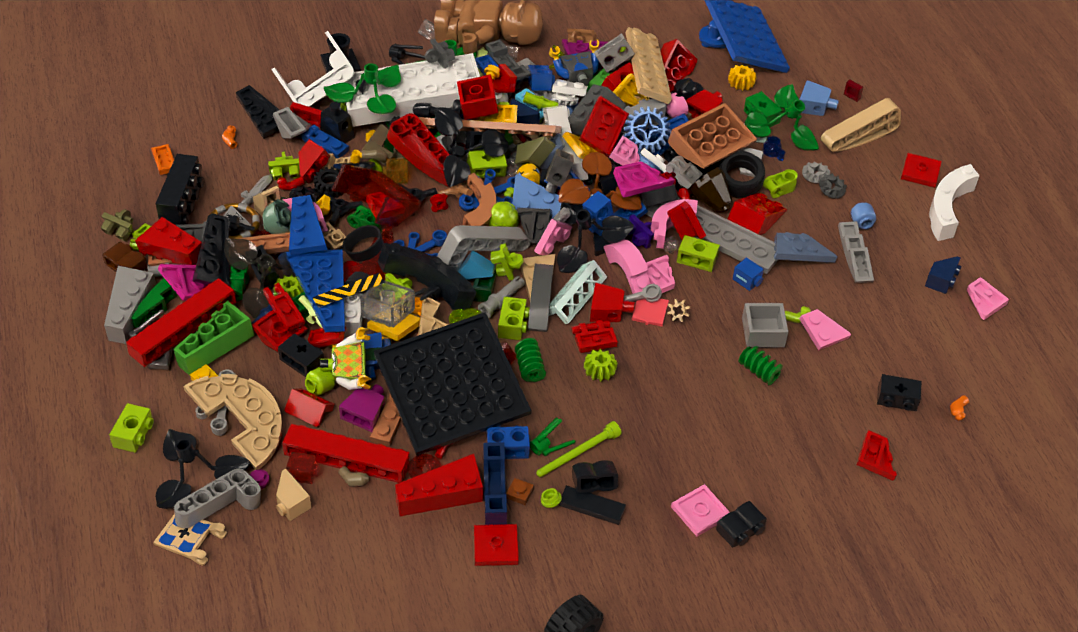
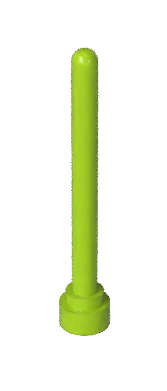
(610, 431)

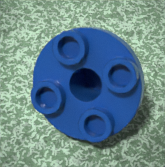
(711, 37)

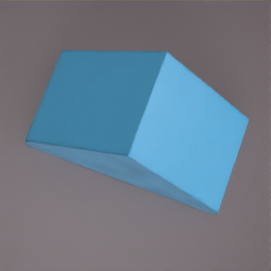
(476, 266)

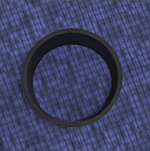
(358, 235)

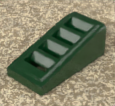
(484, 287)

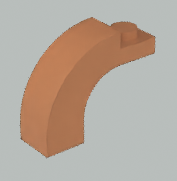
(486, 198)

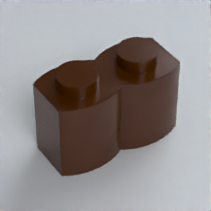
(124, 256)

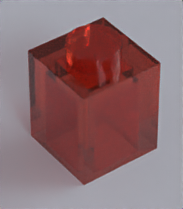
(303, 467)

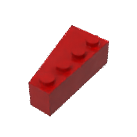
(441, 488)

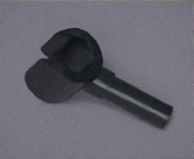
(235, 224)

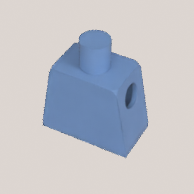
(817, 99)

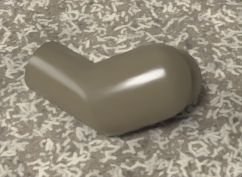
(353, 479)

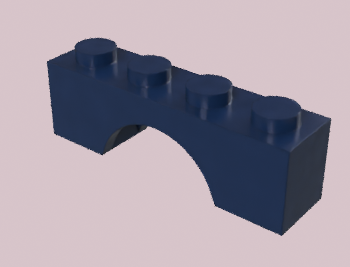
(494, 483)

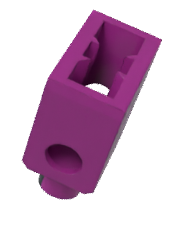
(363, 407)

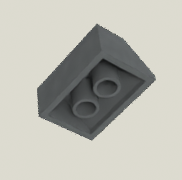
(583, 110)

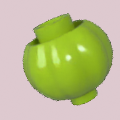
(504, 215)

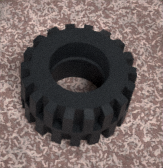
(575, 616)

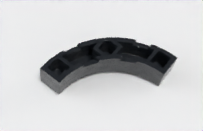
(428, 271)

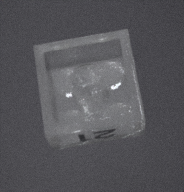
(387, 303)

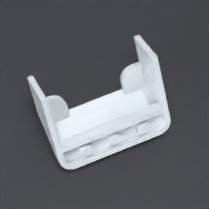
(307, 96)

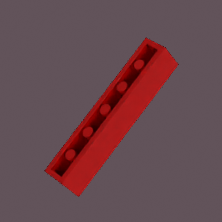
(179, 323)
(342, 451)

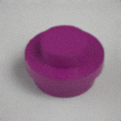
(260, 477)

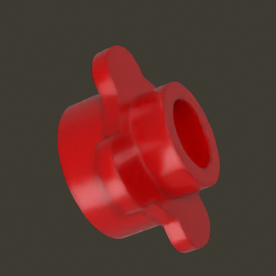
(438, 198)

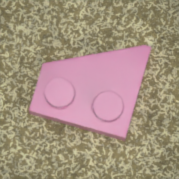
(660, 273)
(986, 298)
(823, 330)

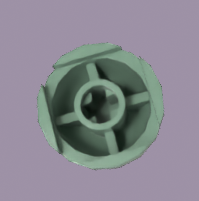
(277, 217)

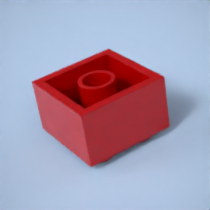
(477, 97)

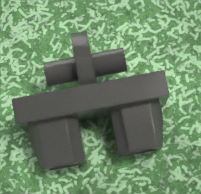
(440, 53)

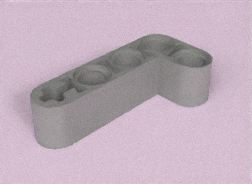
(214, 496)

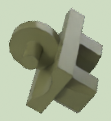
(122, 223)

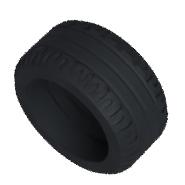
(744, 160)

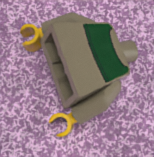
(376, 147)

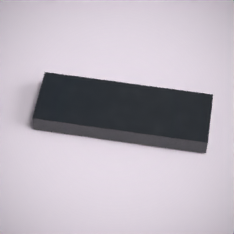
(592, 505)

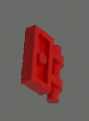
(594, 336)

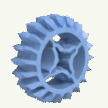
(648, 115)

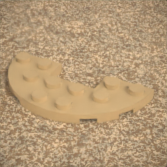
(250, 405)

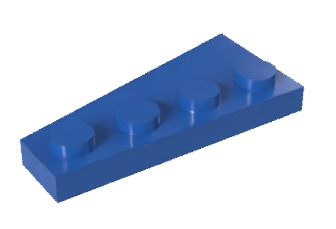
(305, 227)

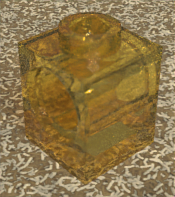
(397, 170)

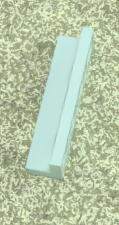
(576, 283)

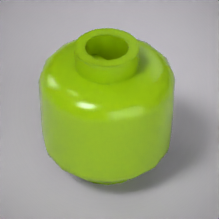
(319, 381)

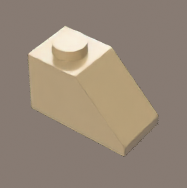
(265, 198)
(291, 497)

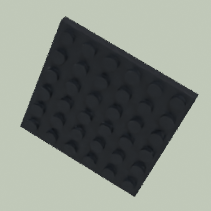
(451, 383)

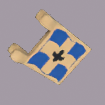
(187, 540)

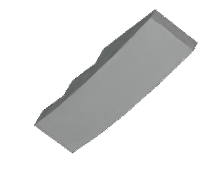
(855, 252)

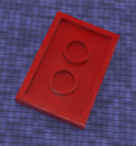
(604, 126)

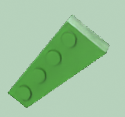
(213, 339)

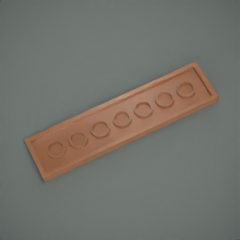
(513, 128)

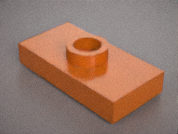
(163, 158)

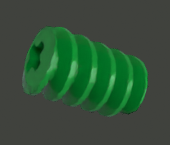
(530, 360)
(760, 365)

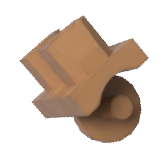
(581, 34)

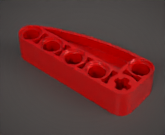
(417, 149)

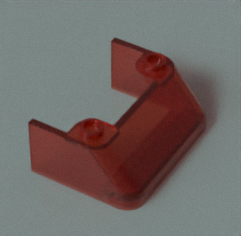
(362, 181)

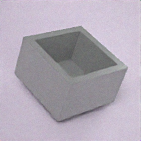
(764, 325)

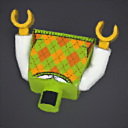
(349, 361)

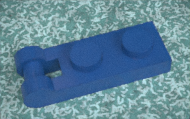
(326, 141)

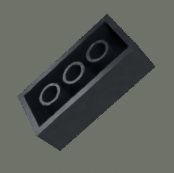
(180, 190)

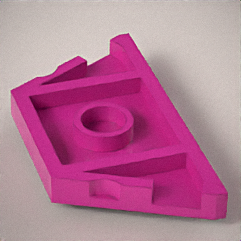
(639, 178)
(181, 278)

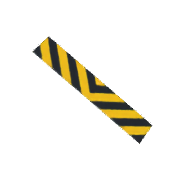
(348, 290)

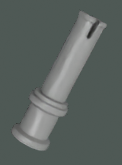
(496, 300)

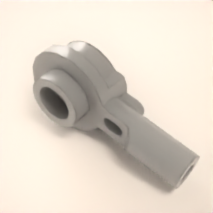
(650, 293)

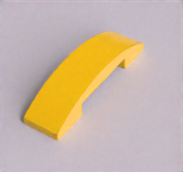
(506, 114)

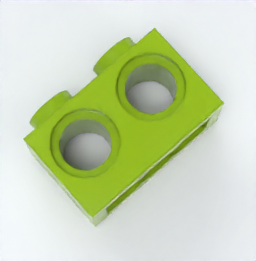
(512, 318)

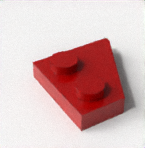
(876, 455)

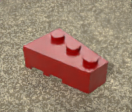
(169, 242)

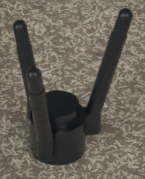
(398, 52)
(432, 292)

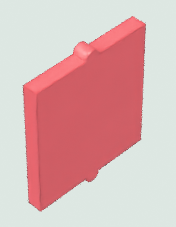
(650, 312)

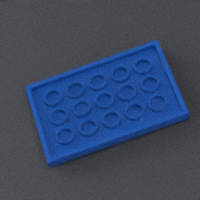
(747, 34)

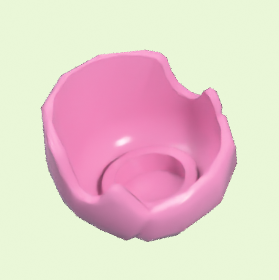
(676, 106)

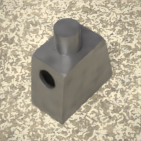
(561, 164)

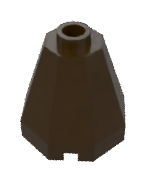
(713, 190)

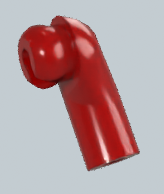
(284, 185)
(684, 193)

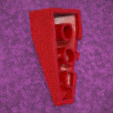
(677, 61)

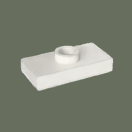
(657, 160)

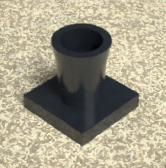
(343, 42)

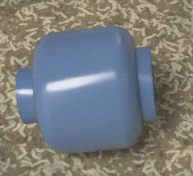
(864, 215)

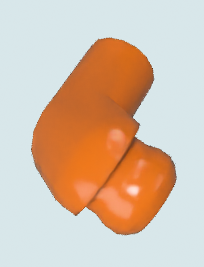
(228, 136)
(957, 407)

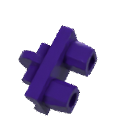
(641, 232)

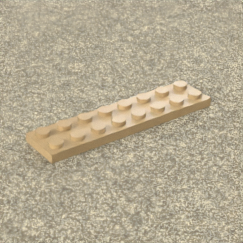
(648, 65)

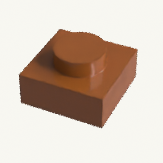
(519, 491)

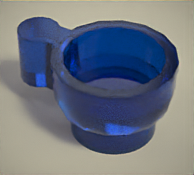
(773, 148)

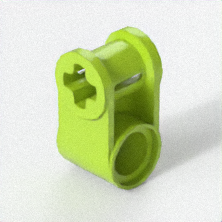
(782, 183)

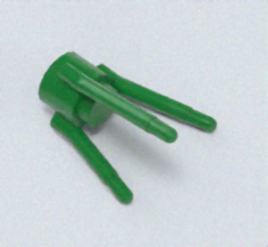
(541, 442)

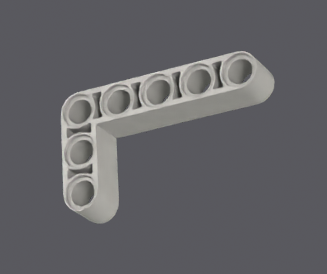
(480, 238)

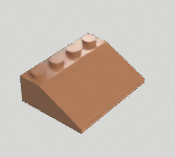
(711, 136)

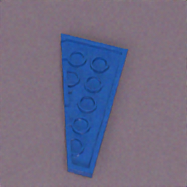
(318, 274)

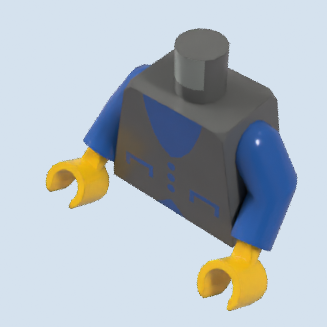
(578, 66)

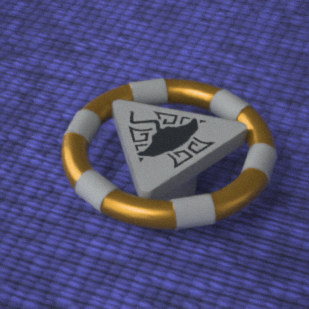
(231, 209)

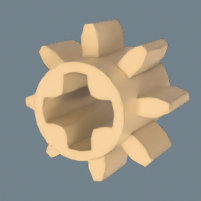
(673, 311)

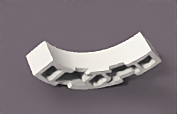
(559, 116)
(941, 211)

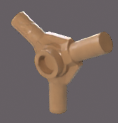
(457, 190)

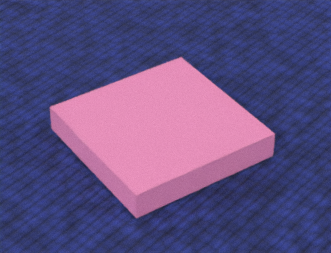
(699, 510)

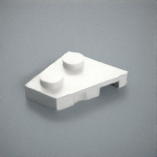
(567, 87)

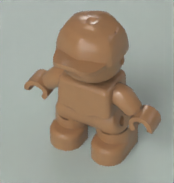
(484, 20)

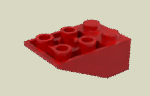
(756, 213)

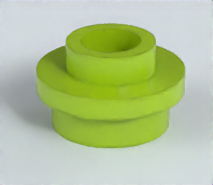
(550, 498)

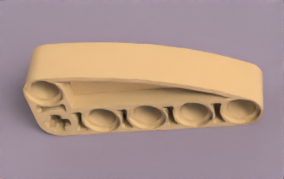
(864, 126)

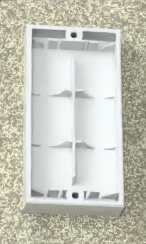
(419, 84)

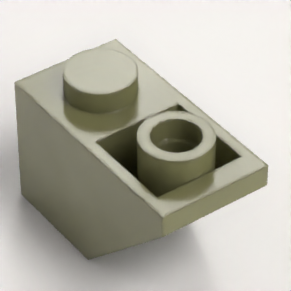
(534, 151)

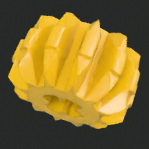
(742, 77)

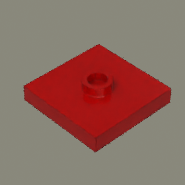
(921, 170)
(495, 545)

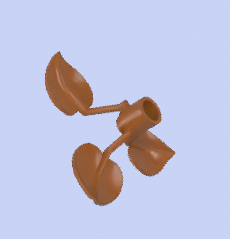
(596, 164)

